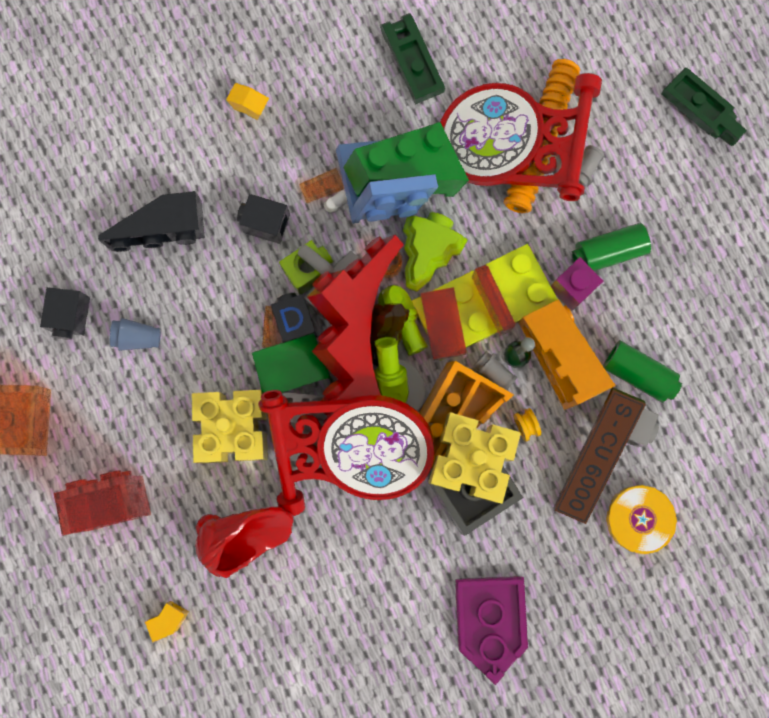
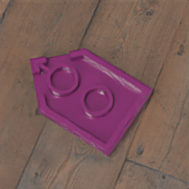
(491, 622)

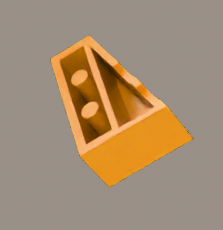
(565, 355)

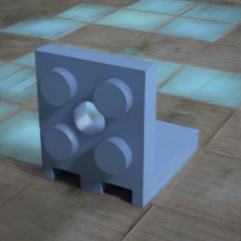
(385, 197)

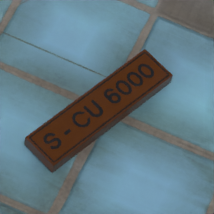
(599, 455)

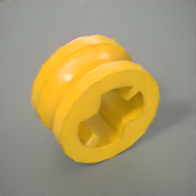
(527, 424)

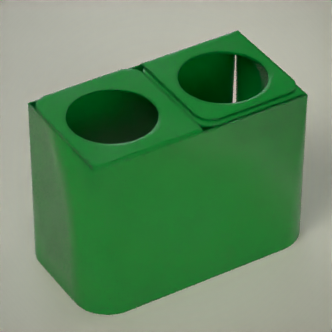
(289, 365)

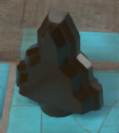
(387, 322)

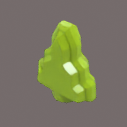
(429, 247)

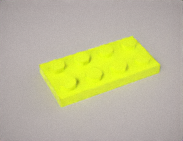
(521, 286)

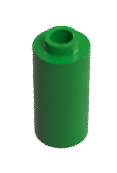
(613, 247)
(642, 372)

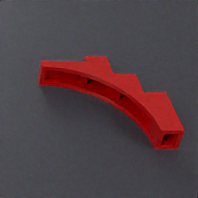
(347, 304)

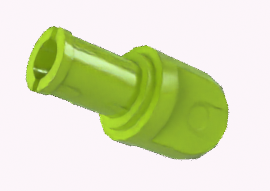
(411, 336)
(390, 375)

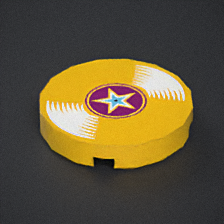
(641, 519)

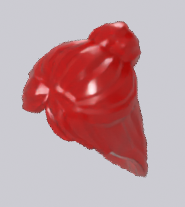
(240, 538)

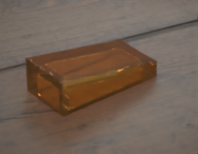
(322, 185)
(269, 330)

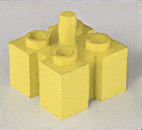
(228, 427)
(474, 458)

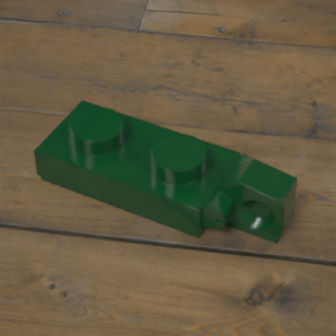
(704, 106)

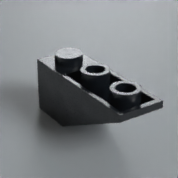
(163, 220)

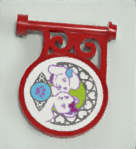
(502, 133)
(364, 446)

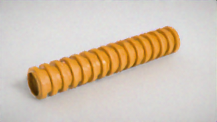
(555, 96)

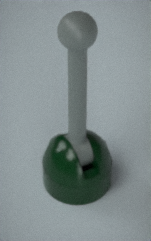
(523, 350)

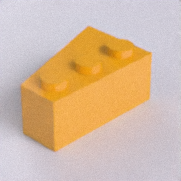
(461, 393)

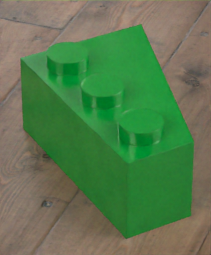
(408, 155)

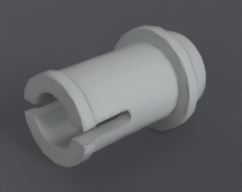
(591, 159)
(494, 370)

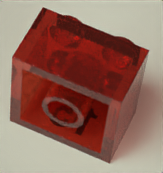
(101, 504)

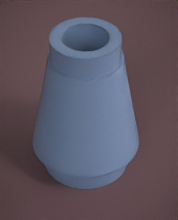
(133, 335)

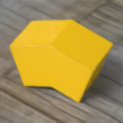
(247, 100)
(166, 622)

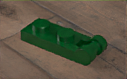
(413, 59)

